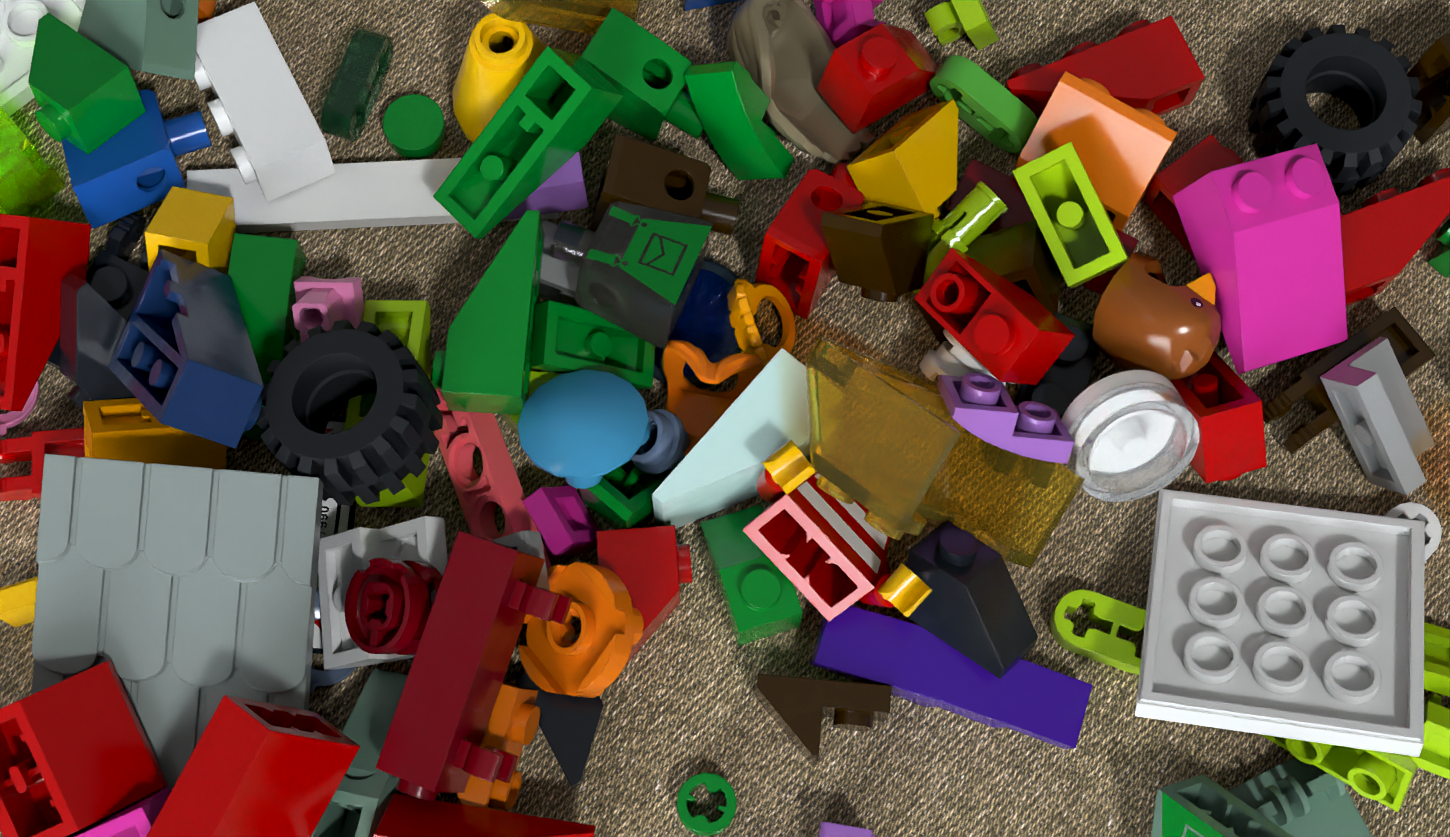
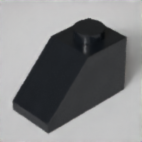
(88, 341)
(971, 599)

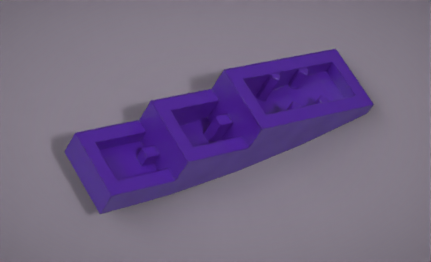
(934, 674)

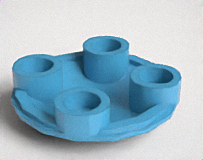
(583, 426)

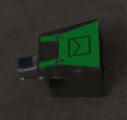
(636, 266)

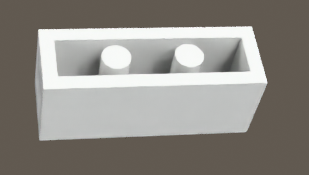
(259, 104)

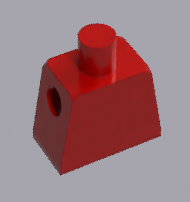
(794, 245)

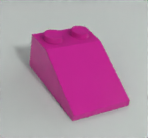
(1273, 253)

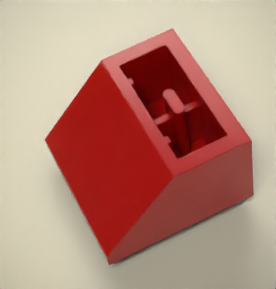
(72, 756)

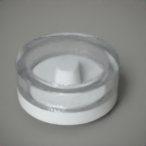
(1130, 435)

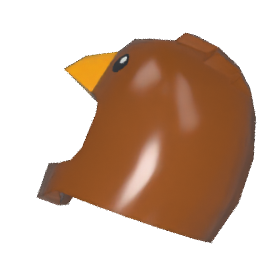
(1154, 324)

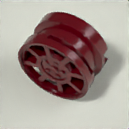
(390, 605)

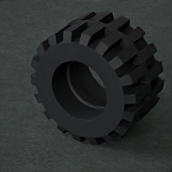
(1354, 71)
(323, 376)

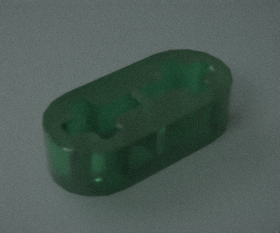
(357, 84)

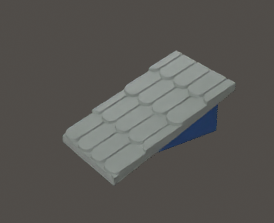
(183, 582)

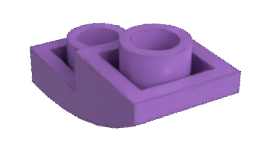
(988, 412)

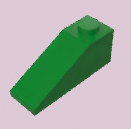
(528, 139)
(493, 333)

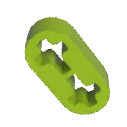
(1096, 644)

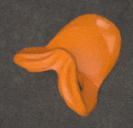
(695, 406)

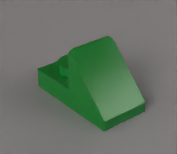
(577, 339)

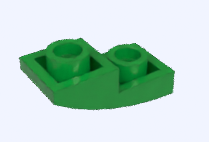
(732, 116)

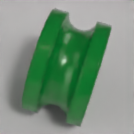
(713, 784)

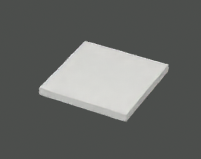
(1285, 622)

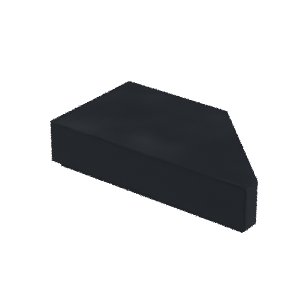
(568, 726)

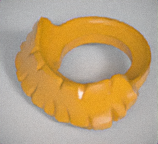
(743, 304)

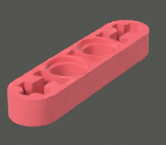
(498, 478)

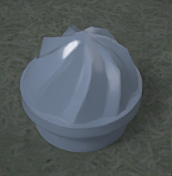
(665, 444)

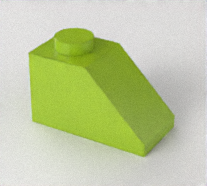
(1071, 215)

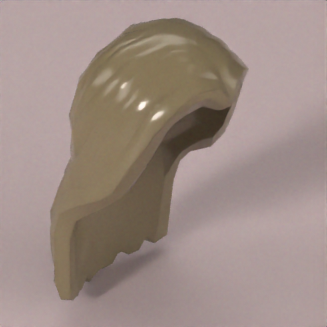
(786, 58)

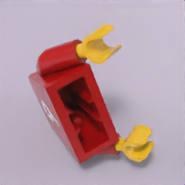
(826, 542)

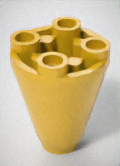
(491, 69)

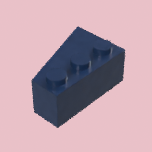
(191, 352)

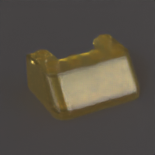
(902, 456)

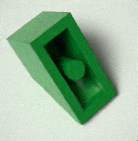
(80, 87)
(752, 586)

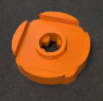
(605, 640)

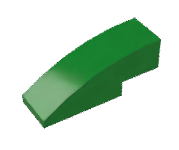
(263, 281)

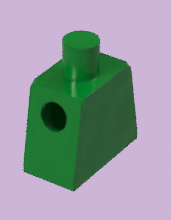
(646, 74)

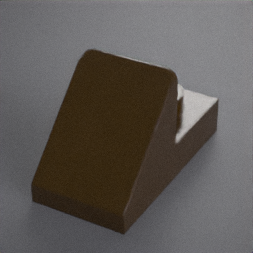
(801, 702)

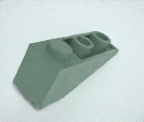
(364, 789)

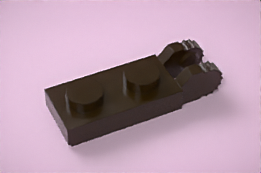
(1407, 346)

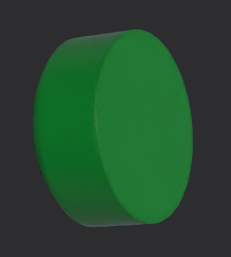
(414, 126)

